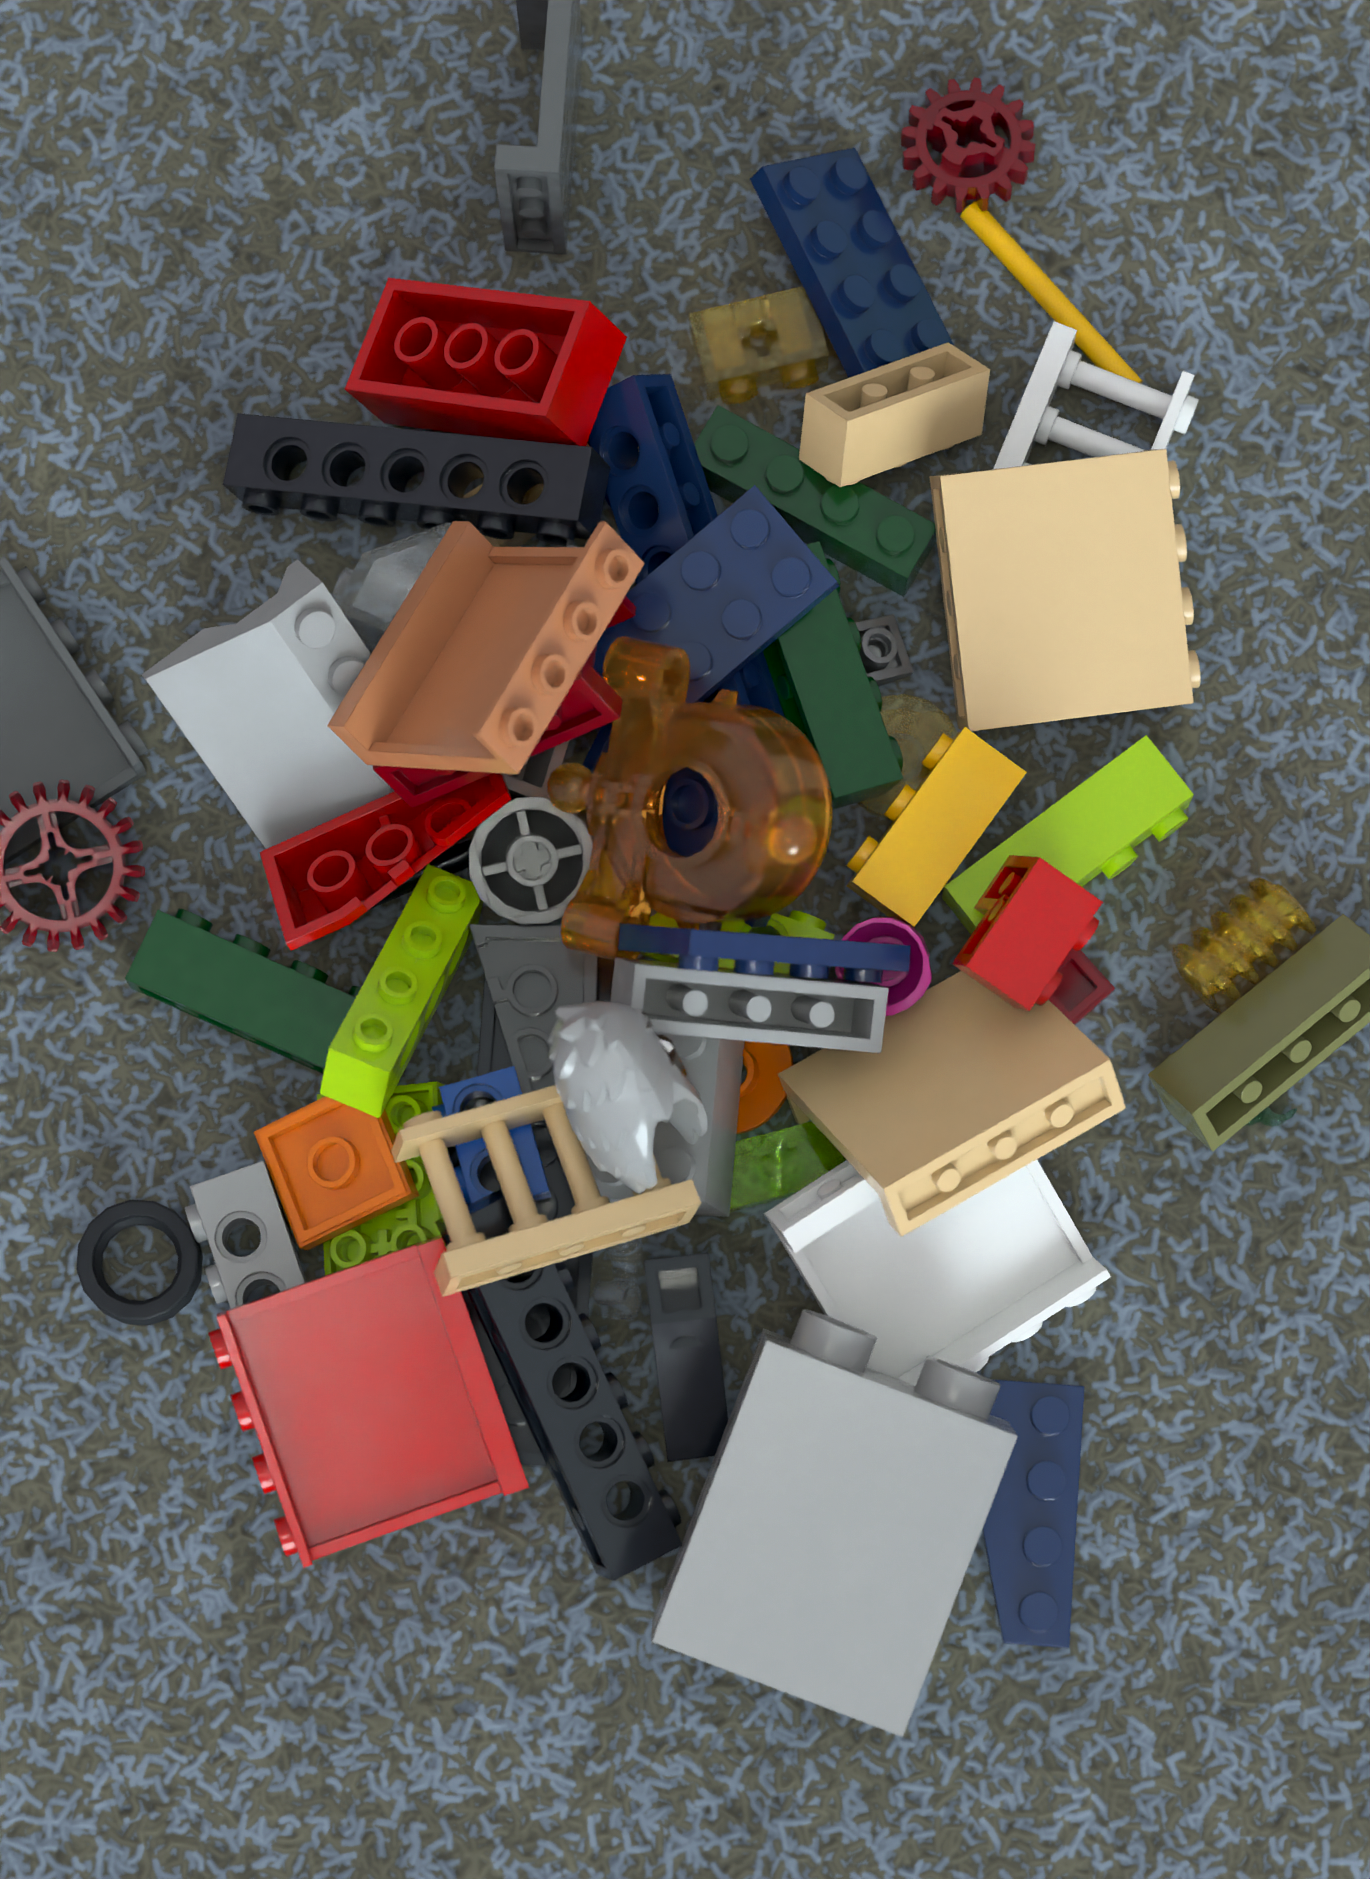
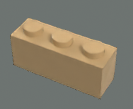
(893, 414)

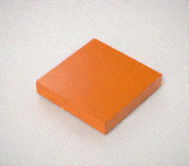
(333, 1169)

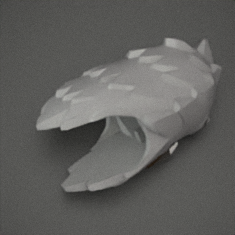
(619, 1085)

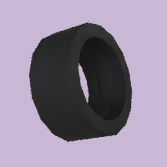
(109, 1224)

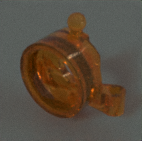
(767, 793)

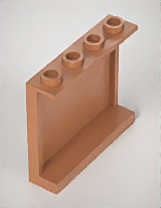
(483, 652)

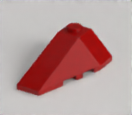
(359, 858)

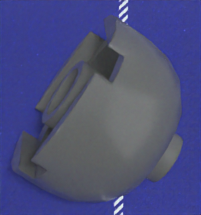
(529, 860)

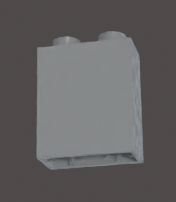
(836, 1523)

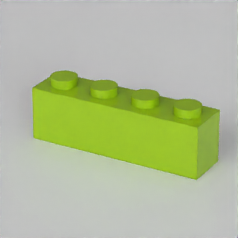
(1088, 827)

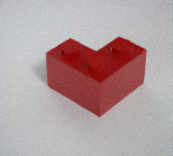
(1027, 931)

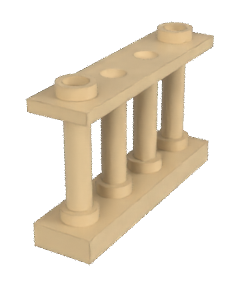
(532, 1238)

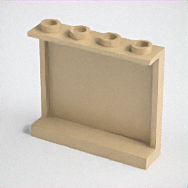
(1064, 589)
(954, 1097)

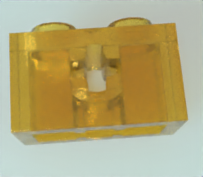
(785, 325)

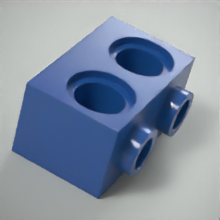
(474, 1154)

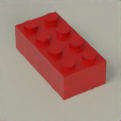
(486, 362)

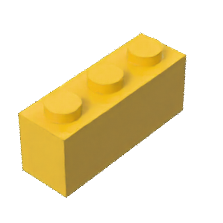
(933, 826)

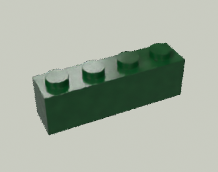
(849, 521)
(834, 700)
(240, 988)

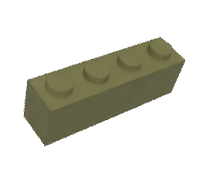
(1270, 1036)

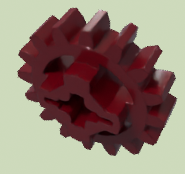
(981, 166)

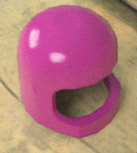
(902, 988)

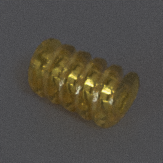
(1240, 940)

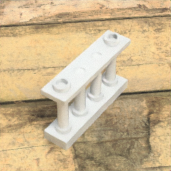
(1064, 367)

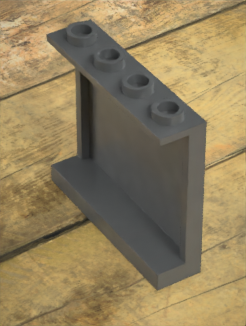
(537, 180)
(53, 714)

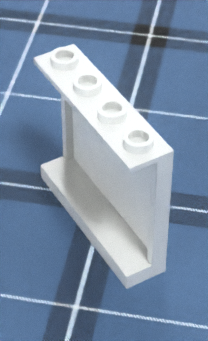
(951, 1285)

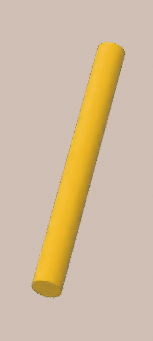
(1045, 291)

